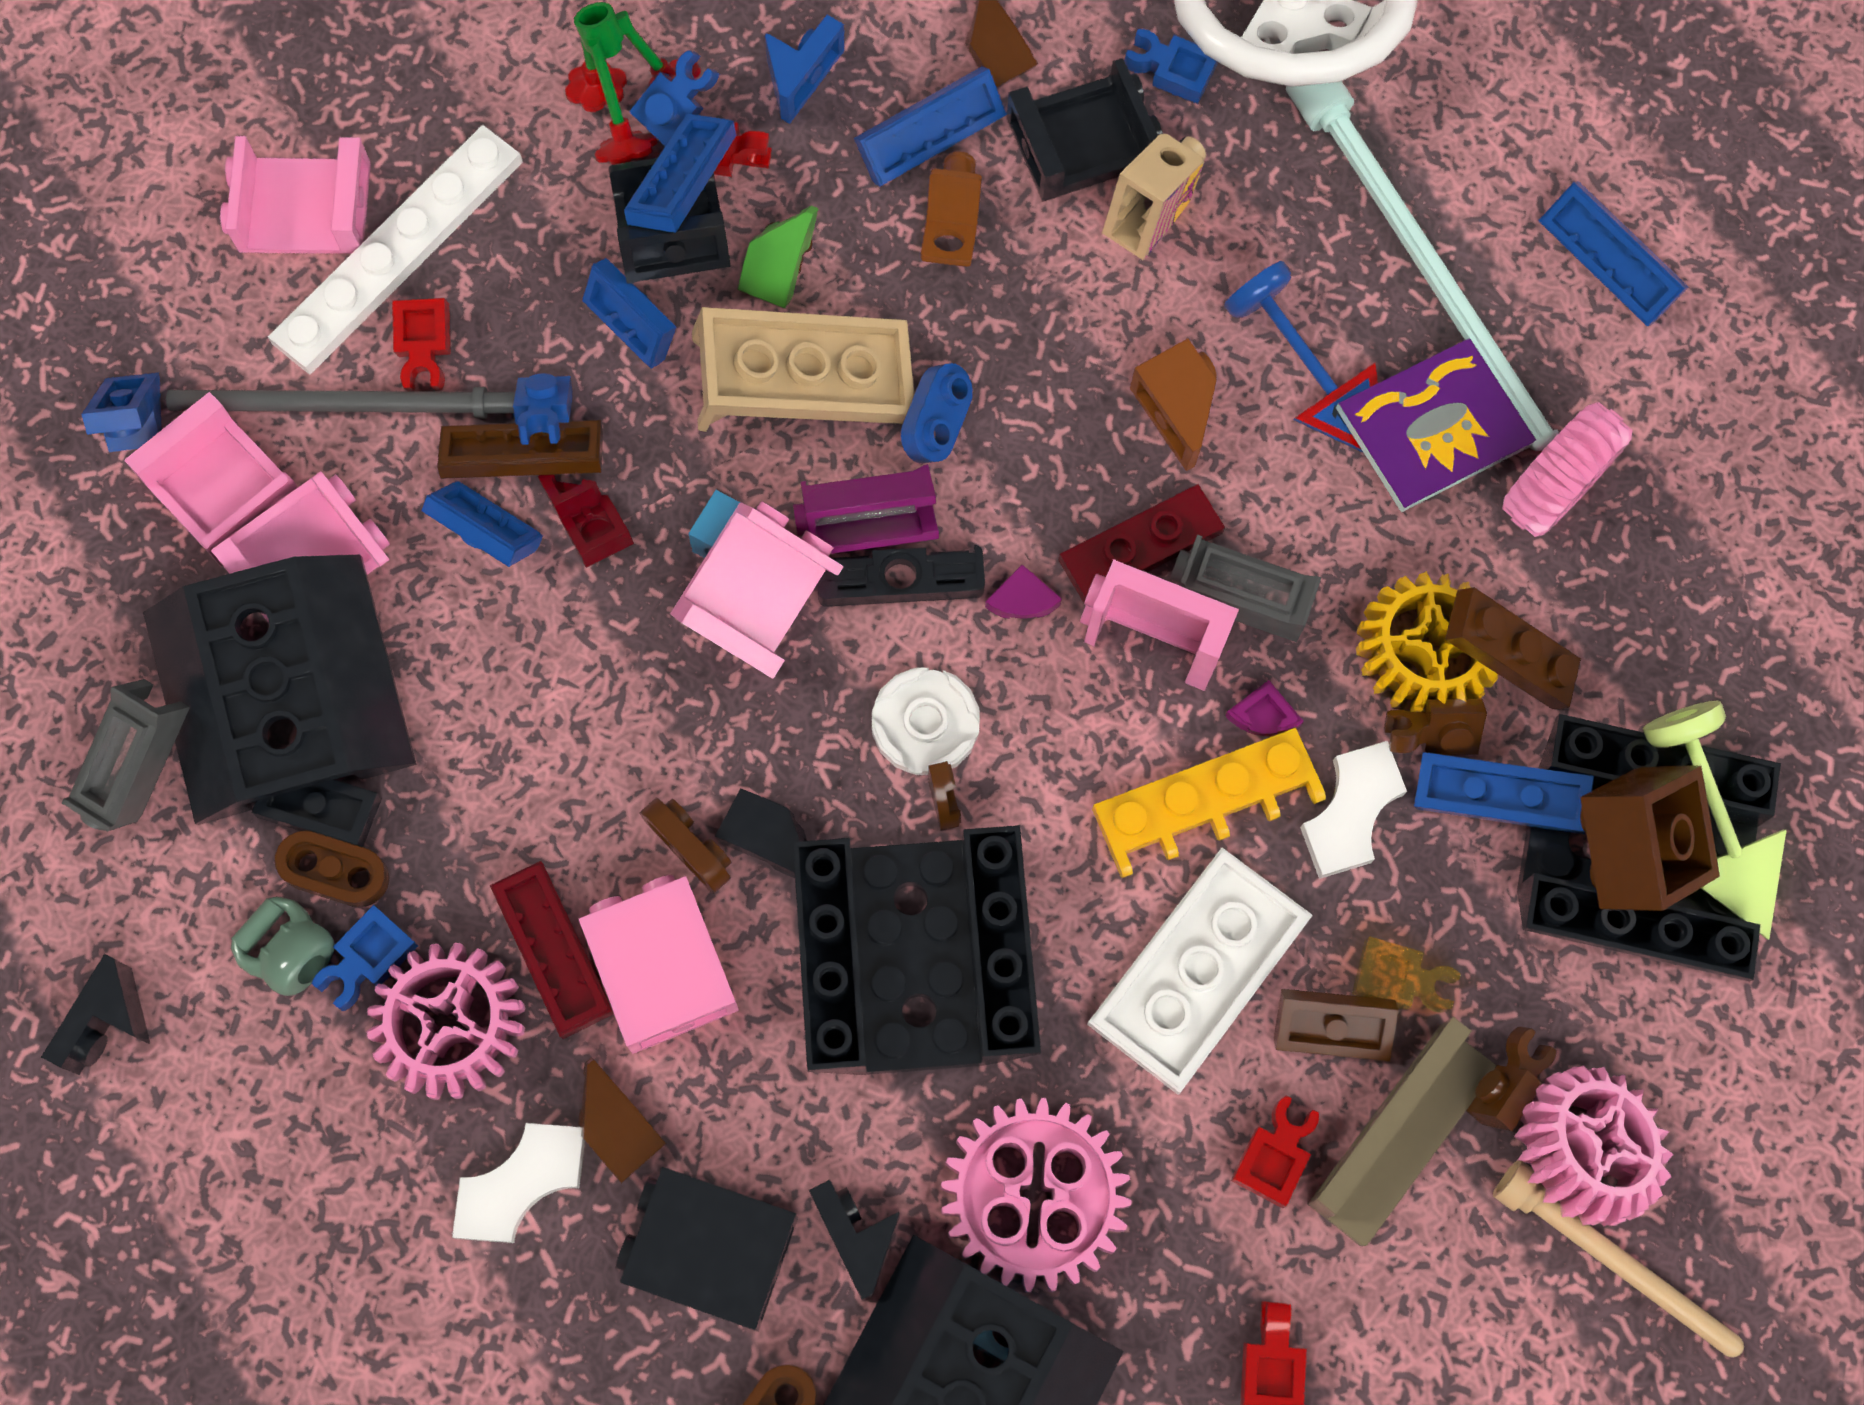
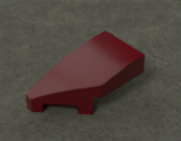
(587, 518)

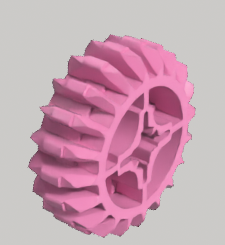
(1567, 469)
(434, 1045)
(1576, 1151)

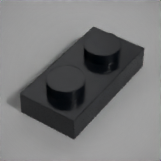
(324, 808)

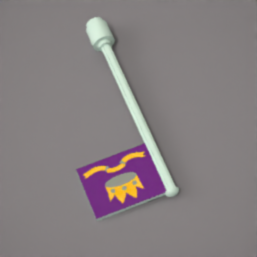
(1453, 408)

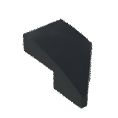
(762, 831)

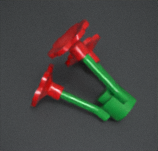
(600, 85)

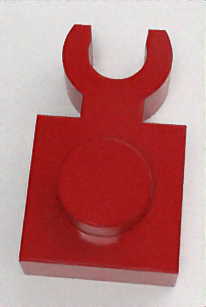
(421, 333)
(1272, 1160)

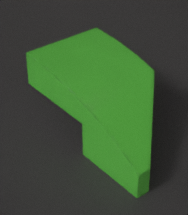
(776, 256)

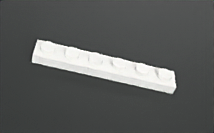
(395, 249)

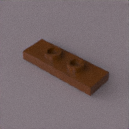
(497, 451)

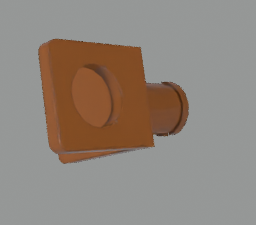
(952, 209)

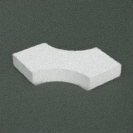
(1343, 832)
(496, 1202)

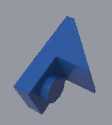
(800, 71)
(125, 411)

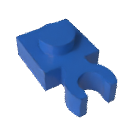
(1177, 67)
(670, 99)
(541, 405)
(368, 953)

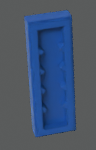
(930, 126)
(680, 173)
(1613, 253)

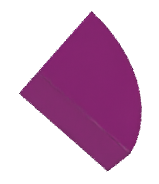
(1023, 597)
(1264, 712)

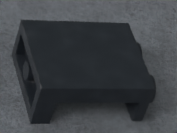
(1082, 131)
(657, 254)
(707, 1248)

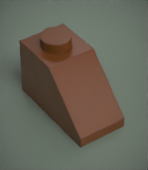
(1177, 397)

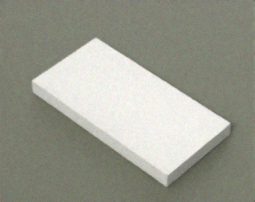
(1199, 970)

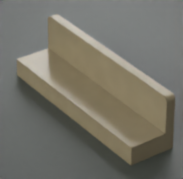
(1402, 1134)

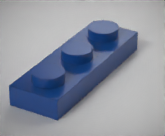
(1502, 792)

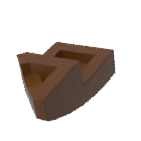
(998, 43)
(614, 1125)

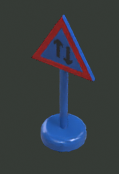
(1323, 415)

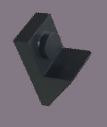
(105, 1000)
(860, 1252)

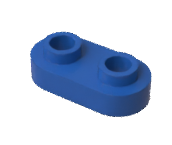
(938, 407)

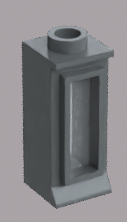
(1263, 592)
(125, 758)

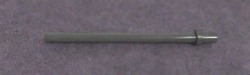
(478, 402)

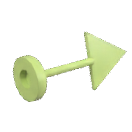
(1747, 872)

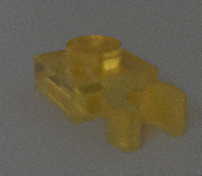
(1397, 974)

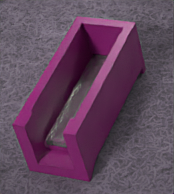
(869, 511)

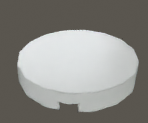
(926, 736)

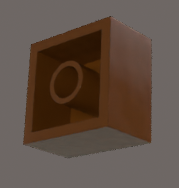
(1649, 838)

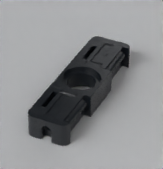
(938, 577)

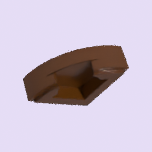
(941, 786)

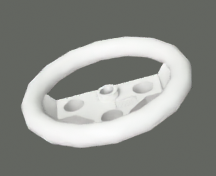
(1296, 32)

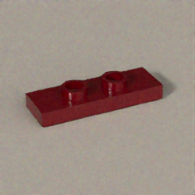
(1144, 539)
(551, 950)

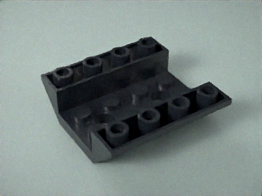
(314, 666)
(1557, 885)
(960, 953)
(924, 1335)

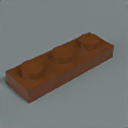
(1512, 648)

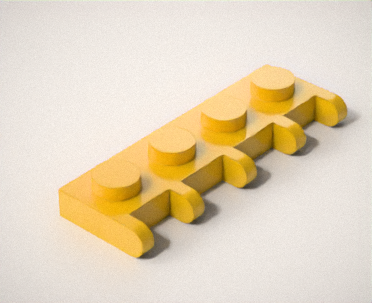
(1205, 796)

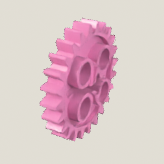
(1087, 1200)

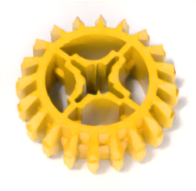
(1387, 651)

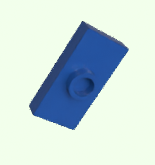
(628, 313)
(482, 523)

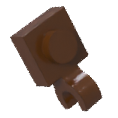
(1441, 729)
(1510, 1088)

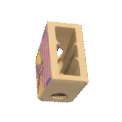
(1168, 177)

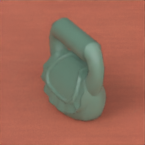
(291, 955)

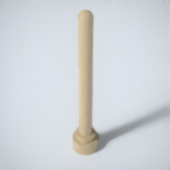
(1517, 1193)

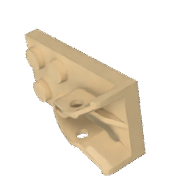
(802, 366)

